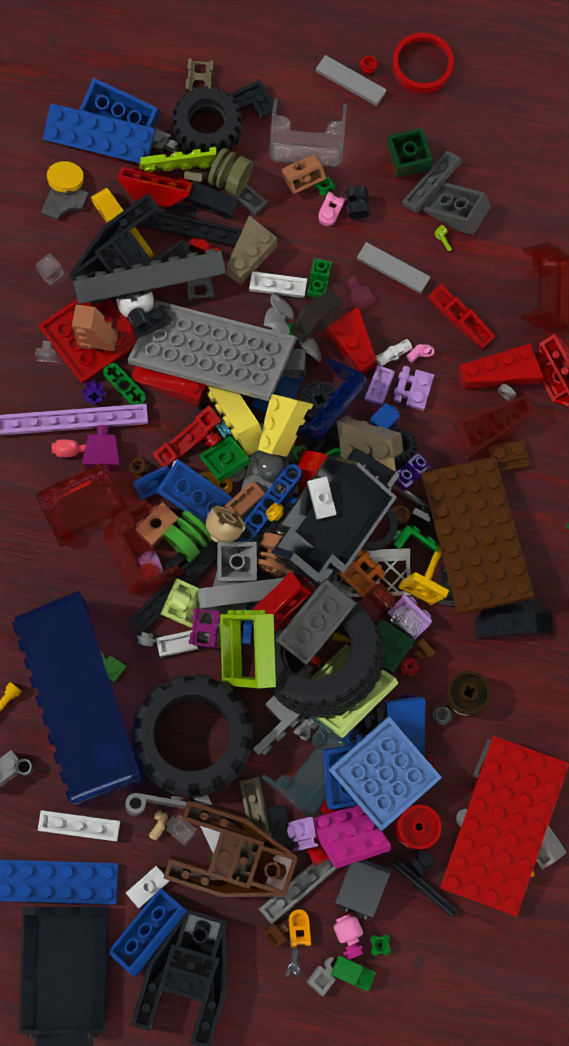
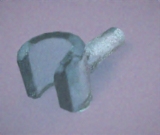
(293, 966)

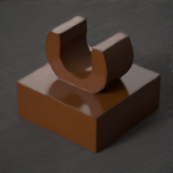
(426, 648)
(275, 934)

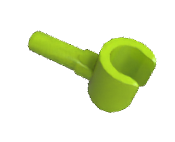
(440, 234)

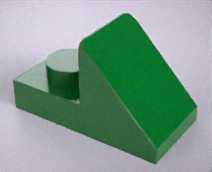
(353, 973)

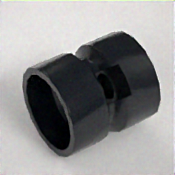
(357, 201)

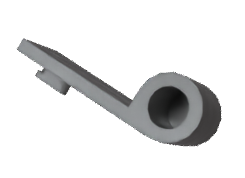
(136, 802)

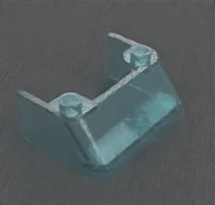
(307, 787)

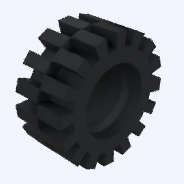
(411, 446)

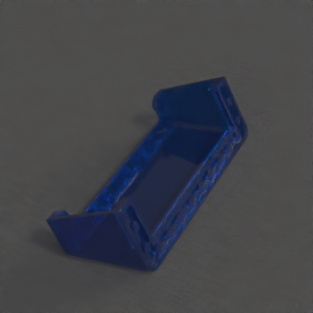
(77, 700)

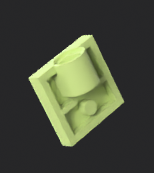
(181, 603)

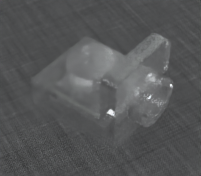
(408, 620)

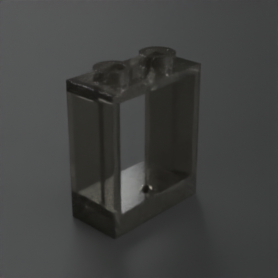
(317, 316)

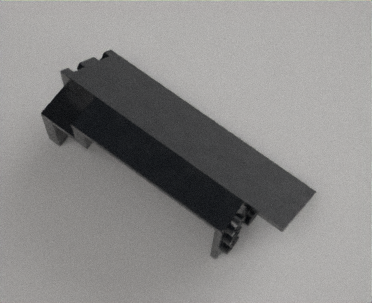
(361, 499)

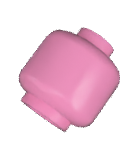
(348, 929)

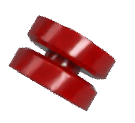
(429, 828)

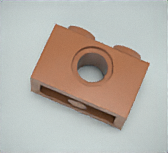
(303, 173)
(151, 535)

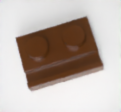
(509, 455)

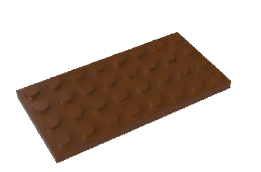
(476, 536)

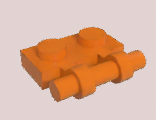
(358, 578)

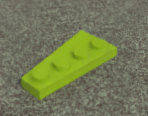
(178, 160)

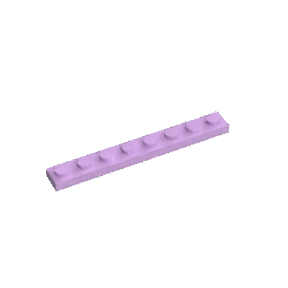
(73, 419)

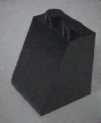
(362, 888)

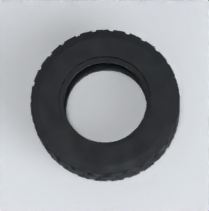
(344, 687)

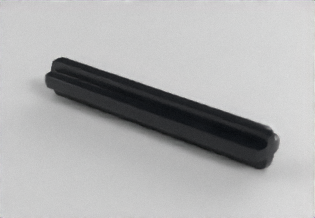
(424, 887)

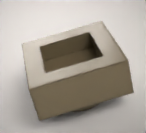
(195, 175)

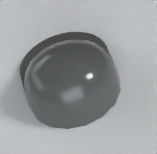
(269, 465)

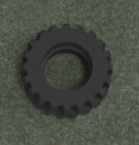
(201, 102)

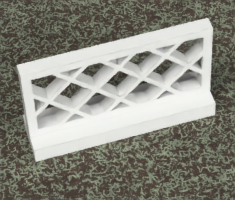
(387, 555)

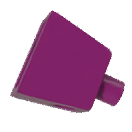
(101, 449)

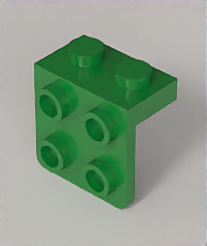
(401, 537)

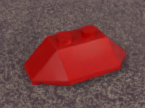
(162, 187)
(554, 365)

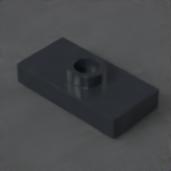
(278, 824)

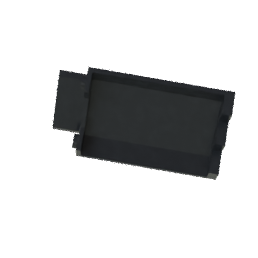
(63, 974)

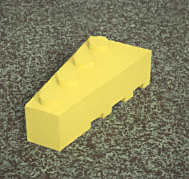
(237, 417)

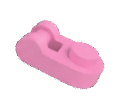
(327, 214)

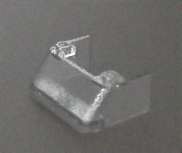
(293, 146)

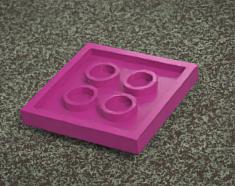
(349, 836)

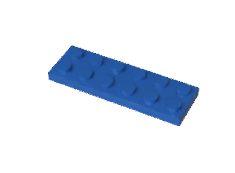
(98, 133)
(58, 882)

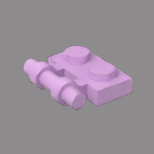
(419, 389)

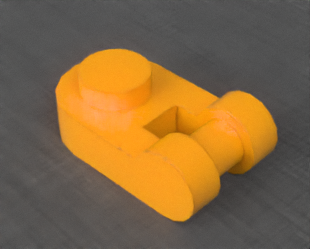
(299, 921)

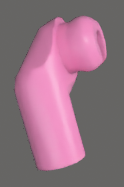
(420, 351)

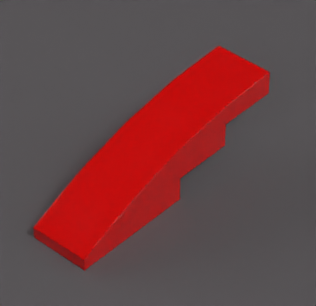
(460, 316)

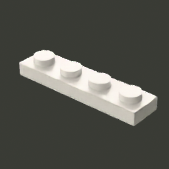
(79, 826)

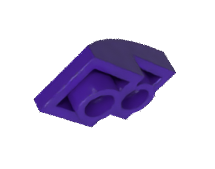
(411, 471)

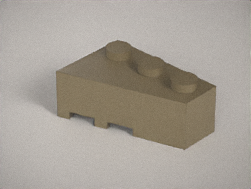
(250, 251)

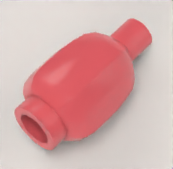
(67, 448)

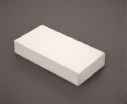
(175, 644)

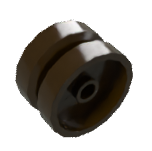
(467, 682)

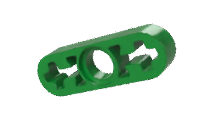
(111, 379)

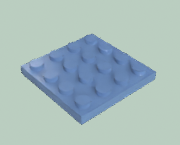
(384, 773)

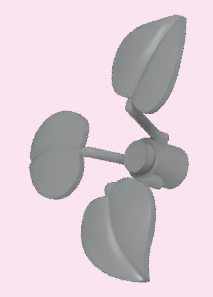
(276, 317)

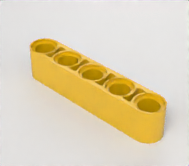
(109, 208)

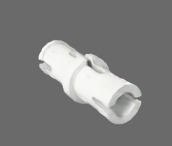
(393, 352)

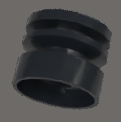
(313, 393)

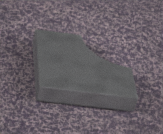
(60, 203)

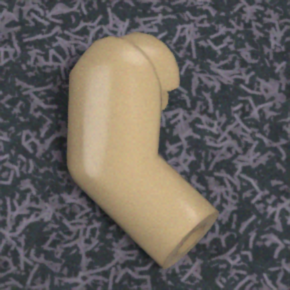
(160, 826)

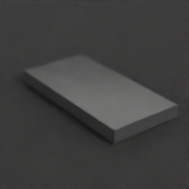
(316, 621)

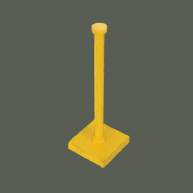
(422, 586)

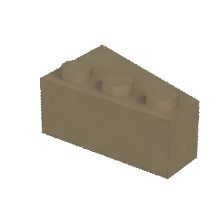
(372, 440)

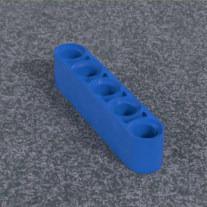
(271, 495)

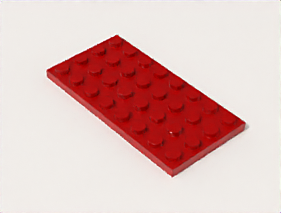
(504, 825)

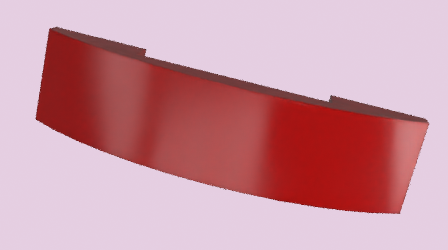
(188, 438)

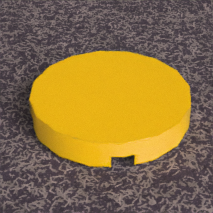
(65, 176)

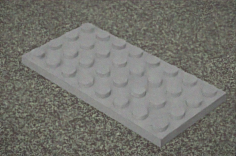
(215, 352)

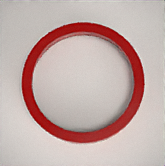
(422, 87)

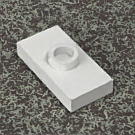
(321, 498)
(147, 887)

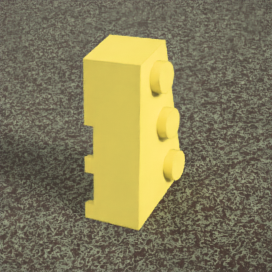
(281, 424)

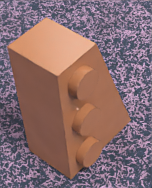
(92, 330)

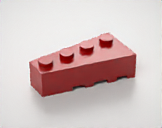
(509, 367)

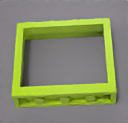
(264, 649)

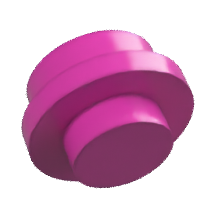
(353, 951)

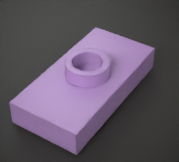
(379, 385)

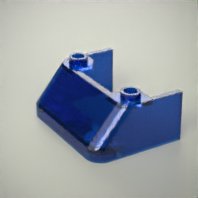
(338, 403)

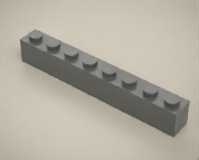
(149, 277)

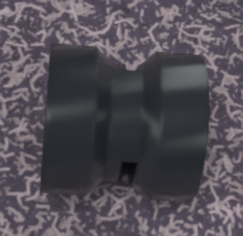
(421, 862)

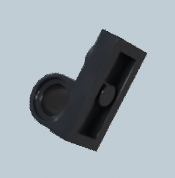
(145, 323)

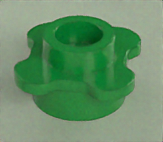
(329, 186)
(385, 945)

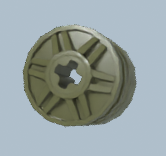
(230, 172)

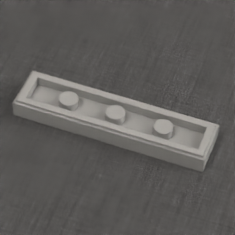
(350, 80)
(393, 268)

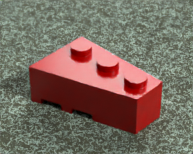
(286, 599)

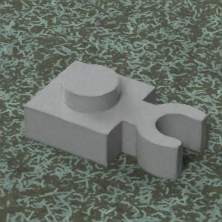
(321, 978)

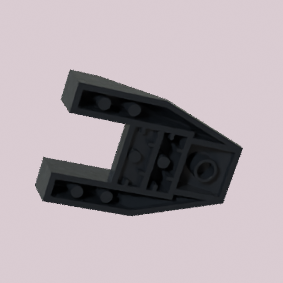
(118, 248)
(192, 966)

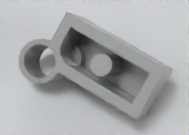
(10, 767)

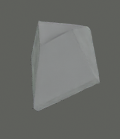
(237, 561)

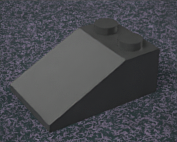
(458, 207)

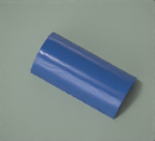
(116, 104)
(147, 932)

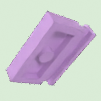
(302, 833)

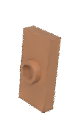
(245, 500)

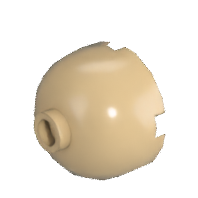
(223, 525)

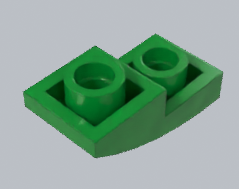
(319, 278)

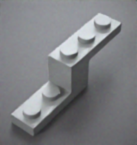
(285, 716)

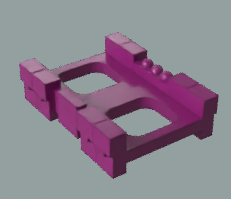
(211, 629)

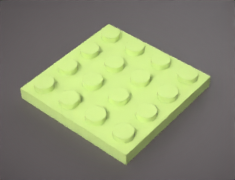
(348, 719)

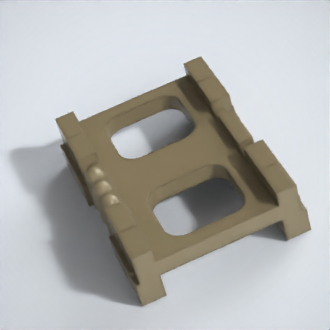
(192, 76)

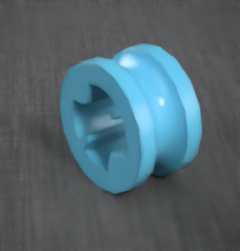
(223, 429)

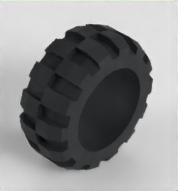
(182, 690)

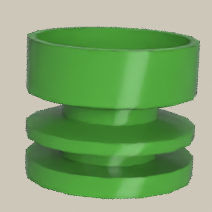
(189, 534)

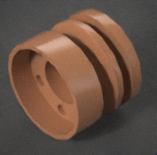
(266, 560)

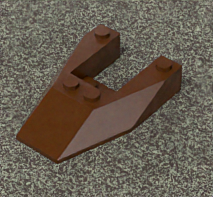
(243, 862)

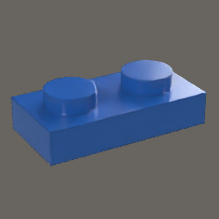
(147, 484)

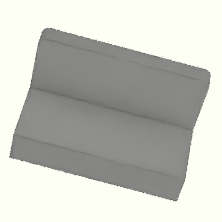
(550, 849)

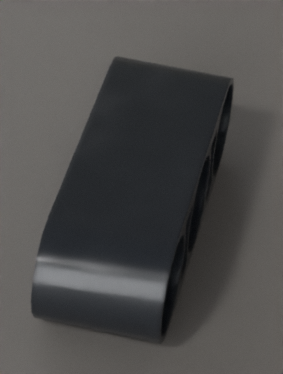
(212, 201)

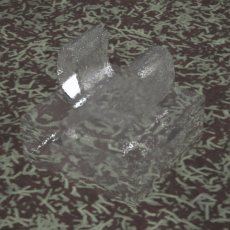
(46, 353)

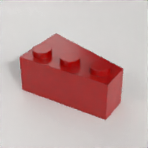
(353, 341)

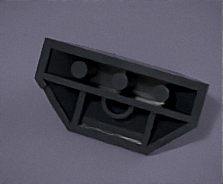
(514, 620)

